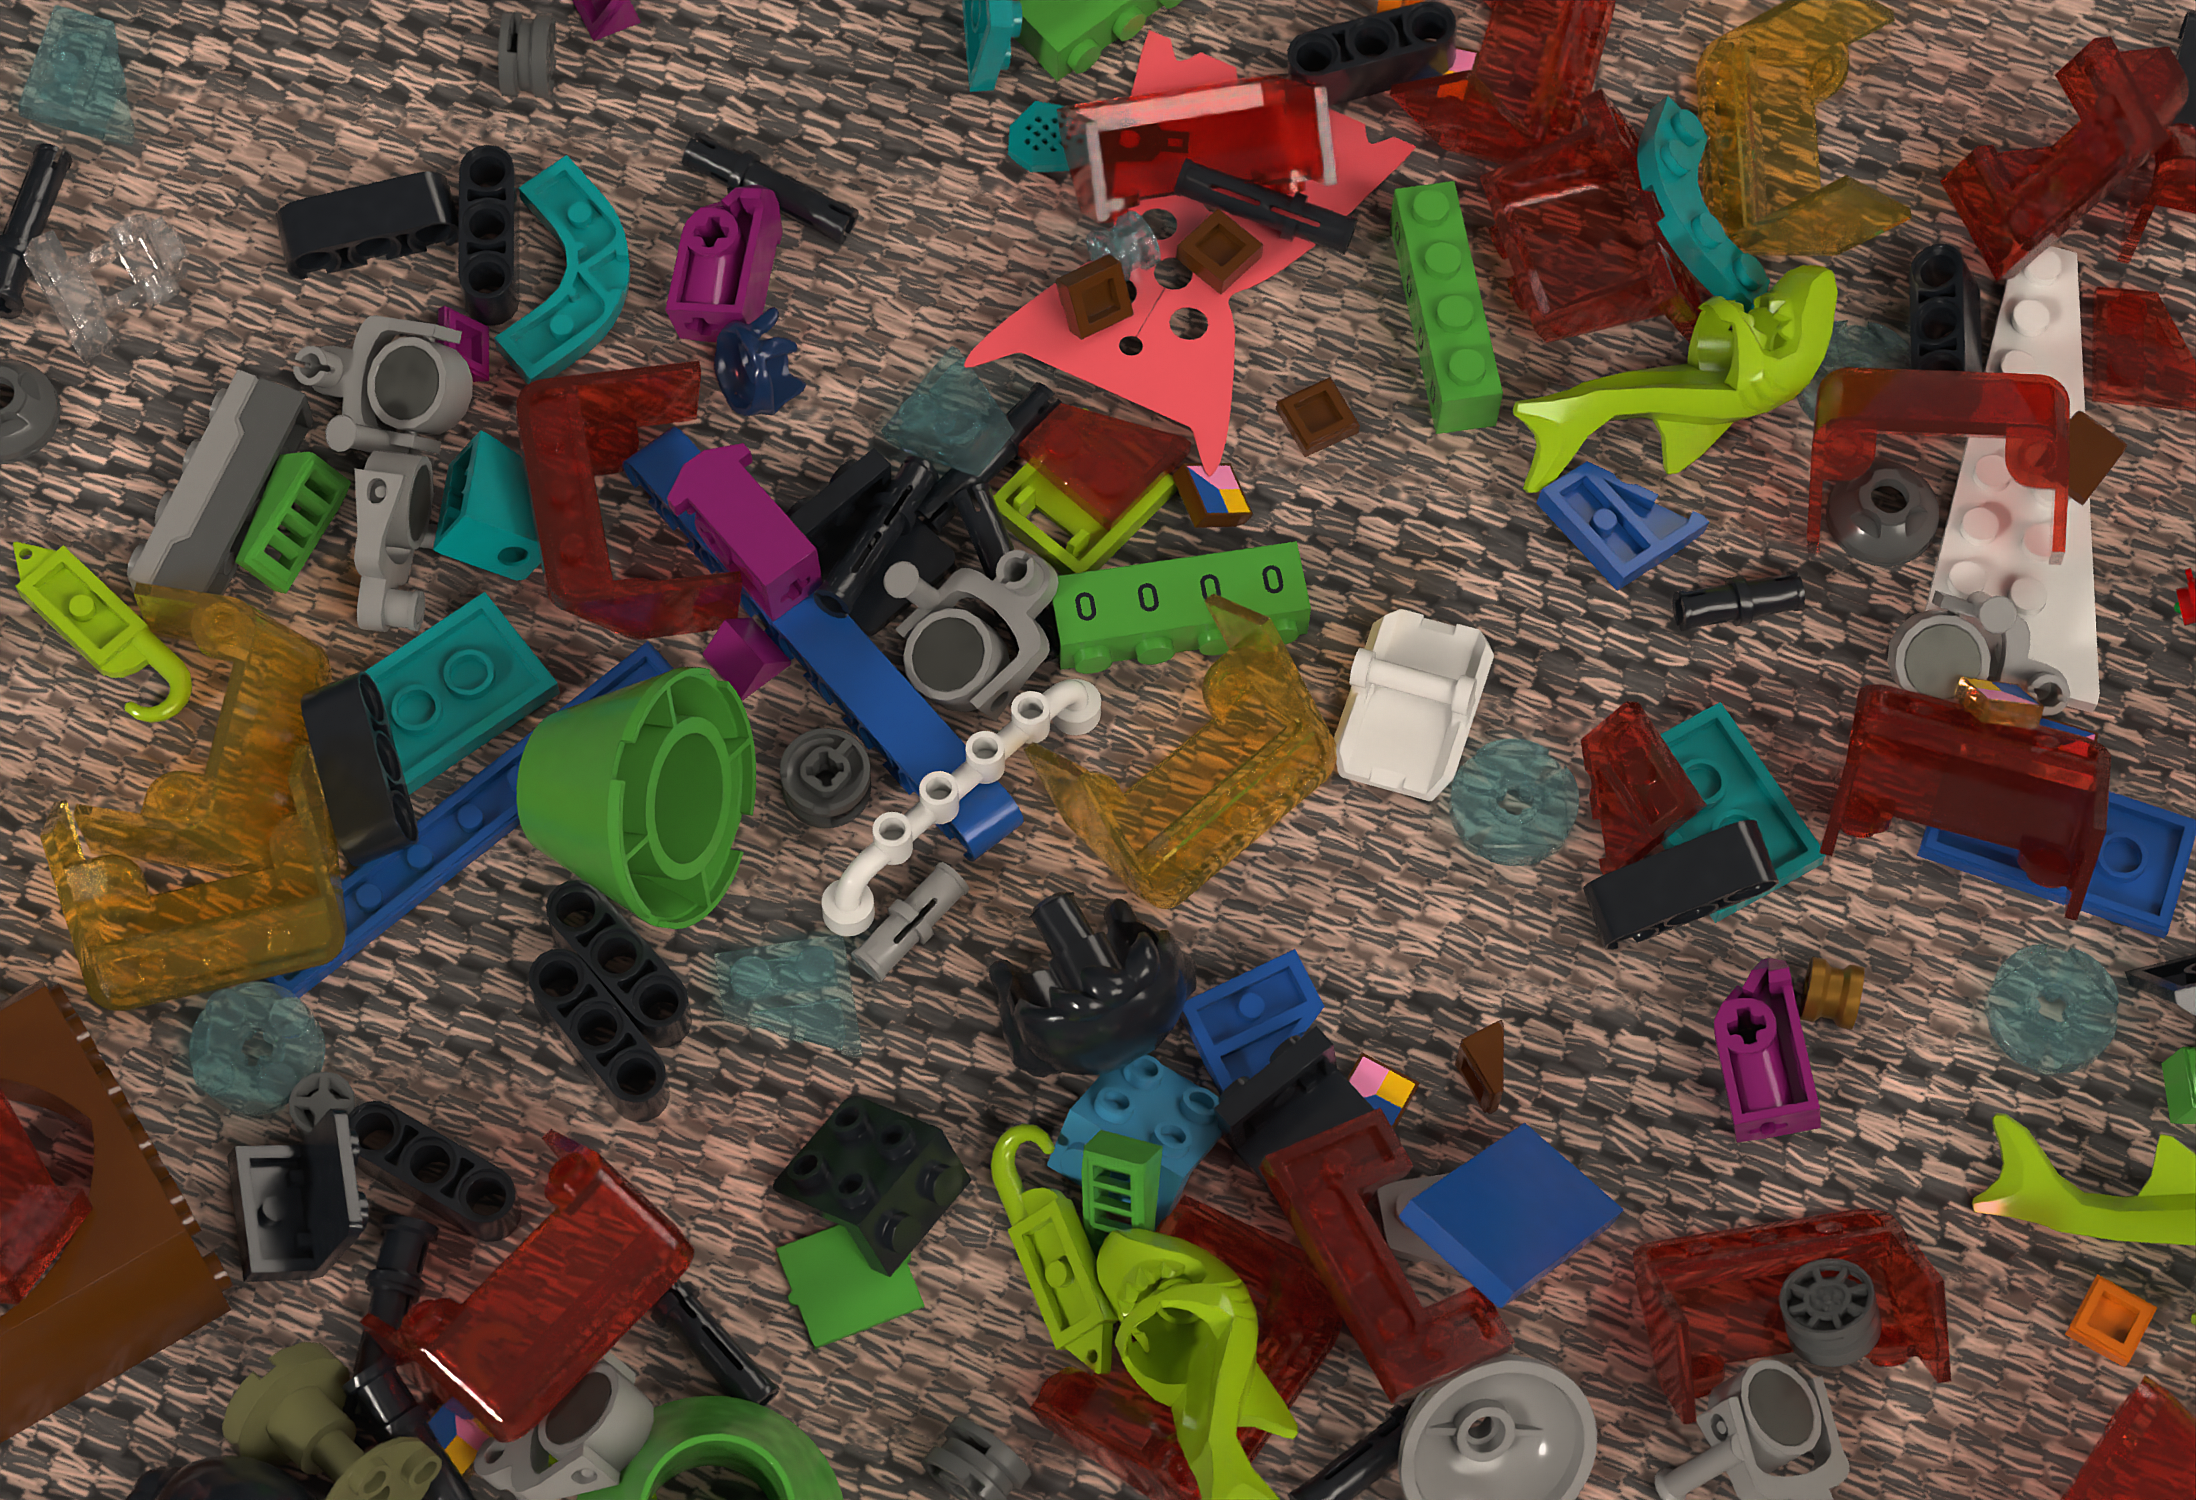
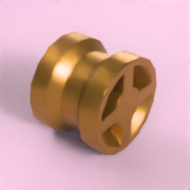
(1832, 993)

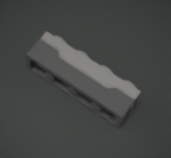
(221, 486)

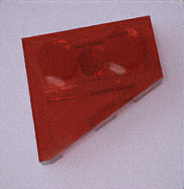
(2139, 352)
(1101, 459)
(1635, 786)

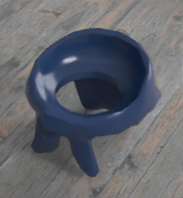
(755, 367)

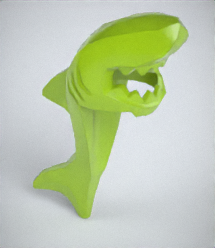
(1724, 381)
(2037, 1194)
(1194, 1353)

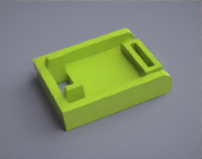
(1090, 541)

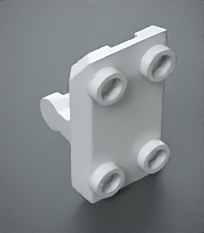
(1411, 704)

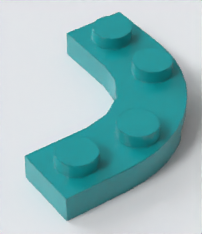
(1669, 167)
(593, 282)

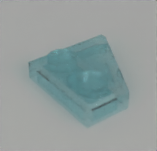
(79, 79)
(950, 418)
(793, 990)

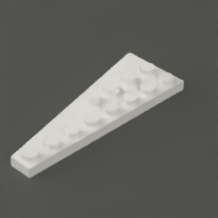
(2000, 529)

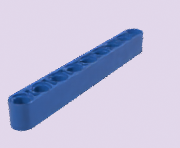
(847, 671)

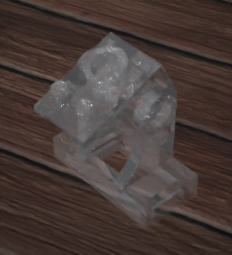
(148, 251)

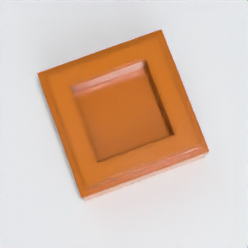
(2111, 1320)

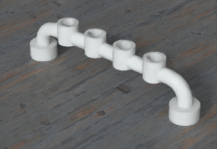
(1072, 707)

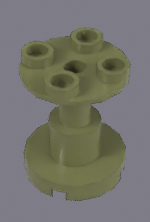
(300, 1419)

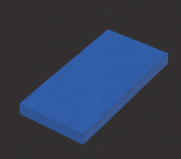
(2134, 873)
(1510, 1214)

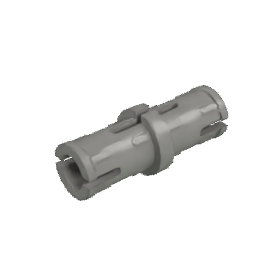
(939, 893)

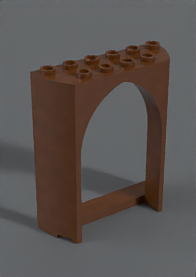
(131, 1267)

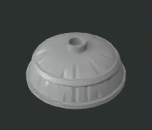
(1529, 1447)

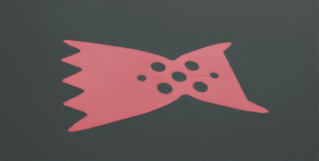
(1172, 374)

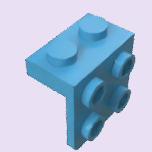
(1147, 1105)

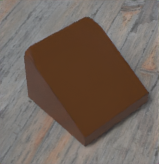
(2092, 455)
(1482, 1065)

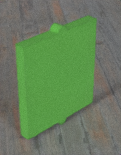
(840, 1290)

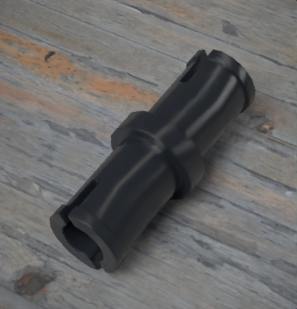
(1738, 601)

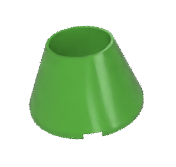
(644, 793)
(731, 1436)

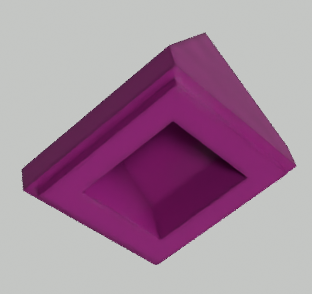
(606, 16)
(473, 342)
(744, 655)

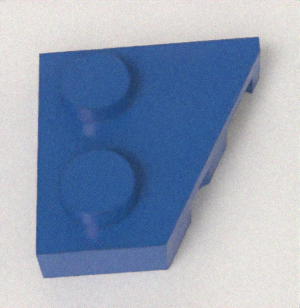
(1616, 522)
(1250, 1016)

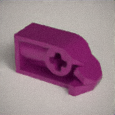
(724, 263)
(747, 528)
(1772, 1079)

